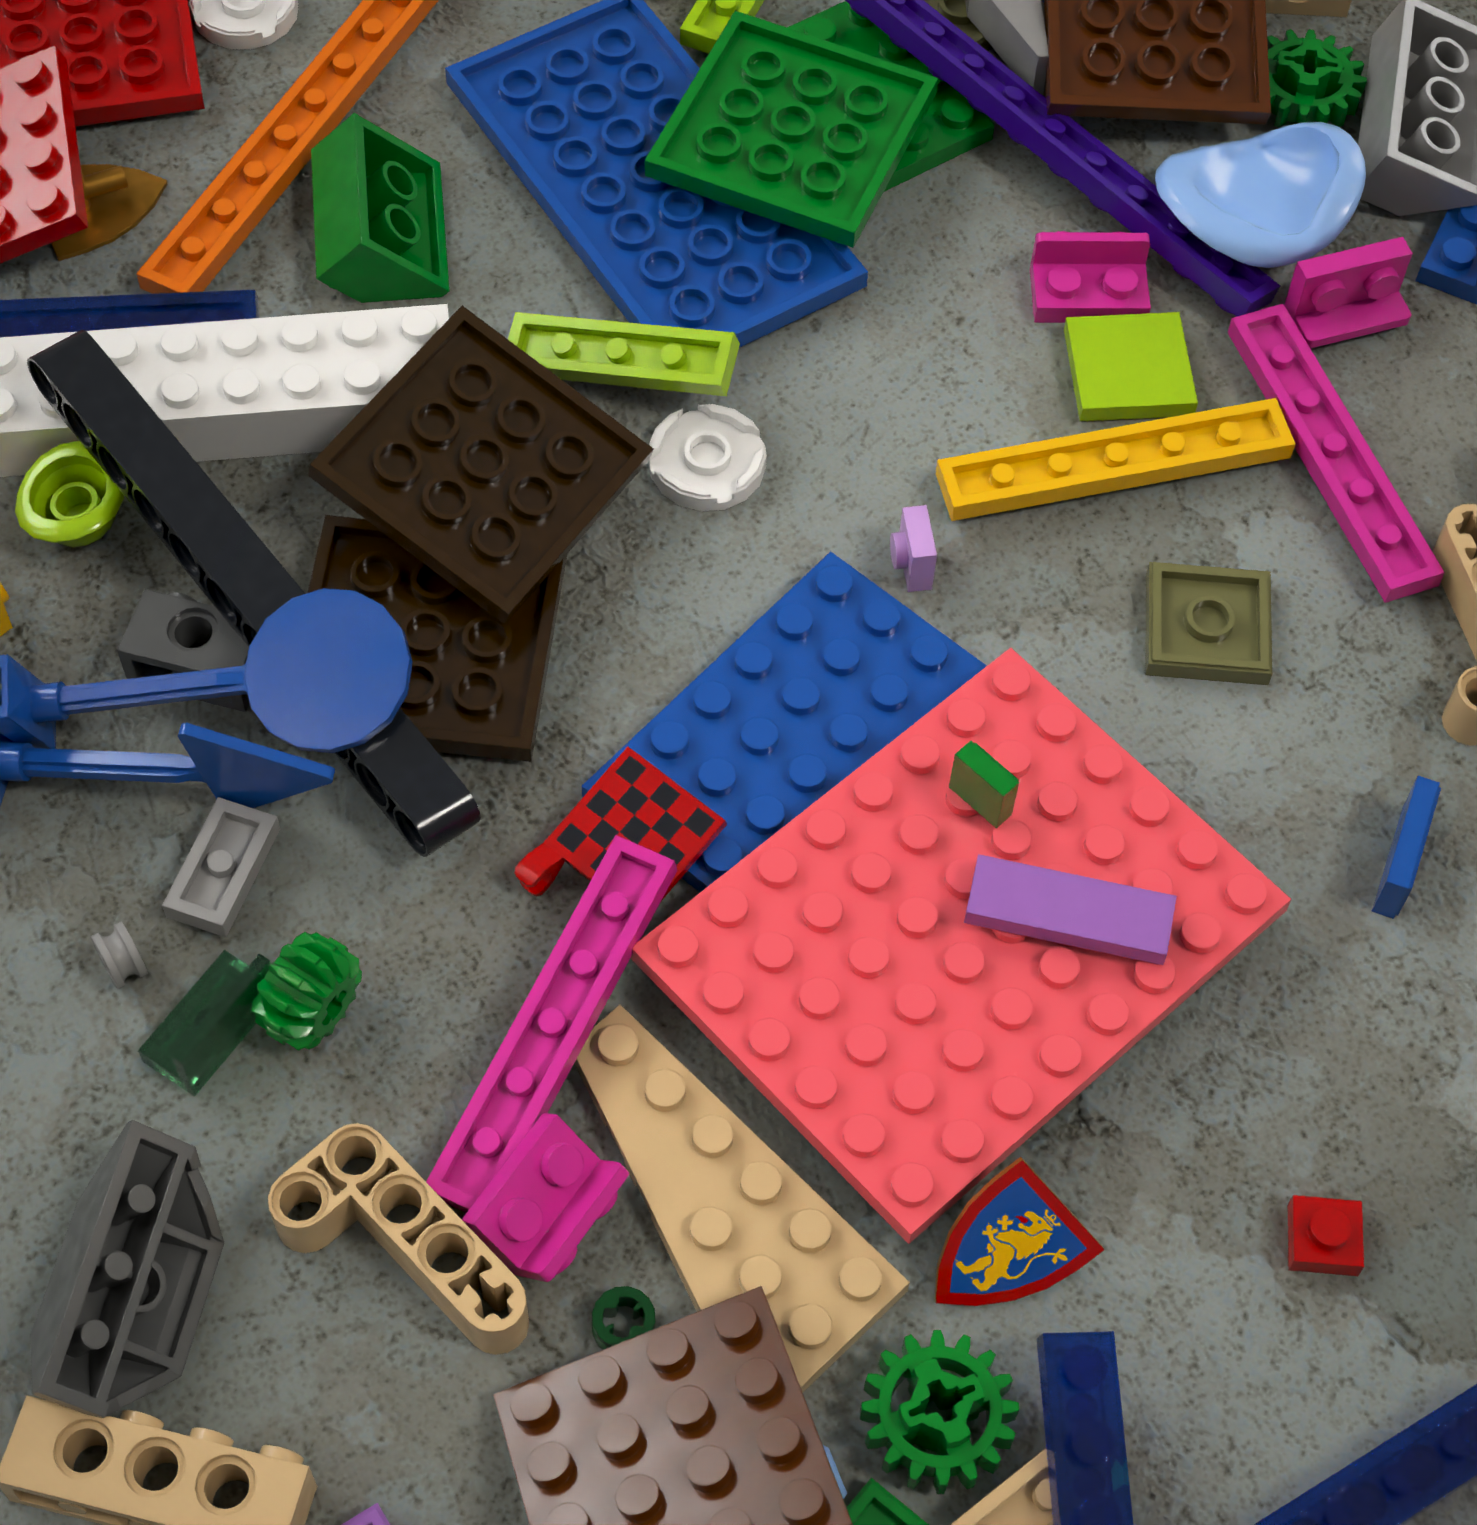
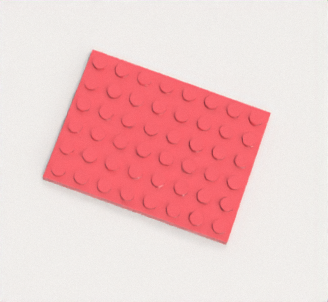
(888, 1022)

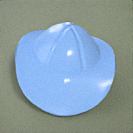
(1267, 194)

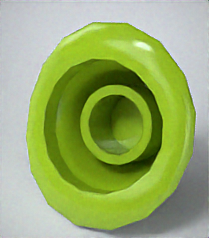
(67, 497)

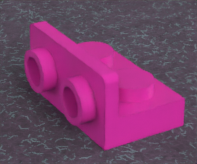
(1089, 275)
(1350, 292)
(544, 1200)

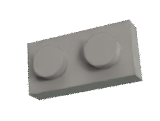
(221, 867)

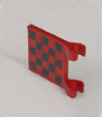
(628, 802)

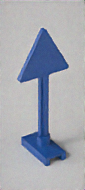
(227, 764)

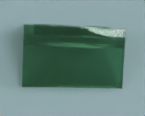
(206, 1023)

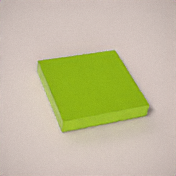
(1130, 366)

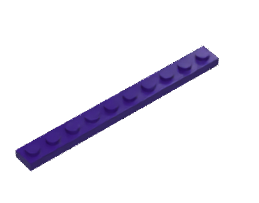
(1066, 149)

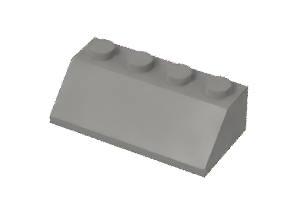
(1420, 112)

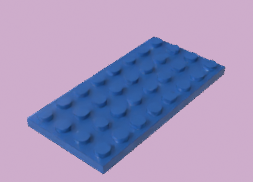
(575, 122)

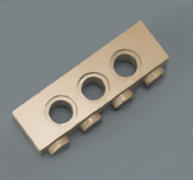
(50, 1437)

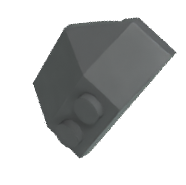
(127, 1278)

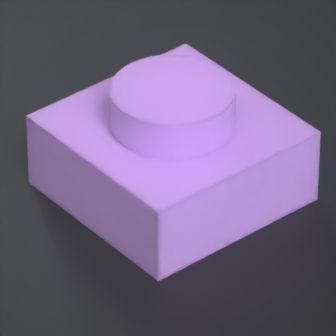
(914, 548)

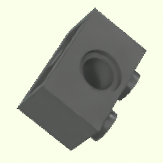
(165, 630)

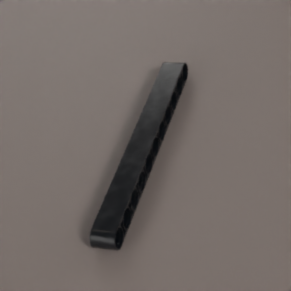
(233, 568)

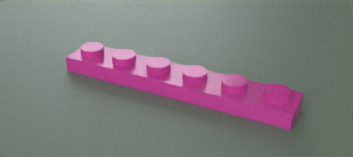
(1336, 454)
(554, 1019)

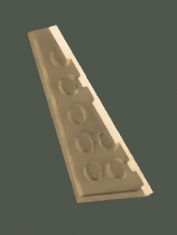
(731, 1204)

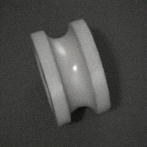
(119, 955)

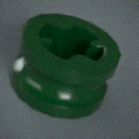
(608, 1306)

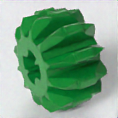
(306, 990)

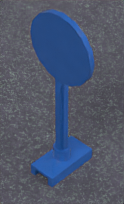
(316, 675)

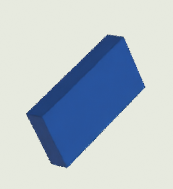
(1407, 847)

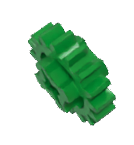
(1313, 80)
(949, 1439)

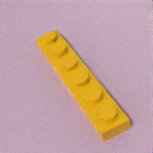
(1114, 459)

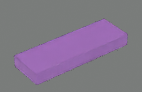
(1071, 909)

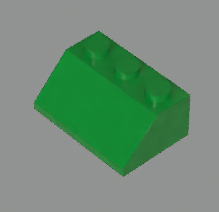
(377, 216)

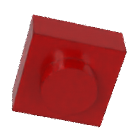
(1325, 1235)

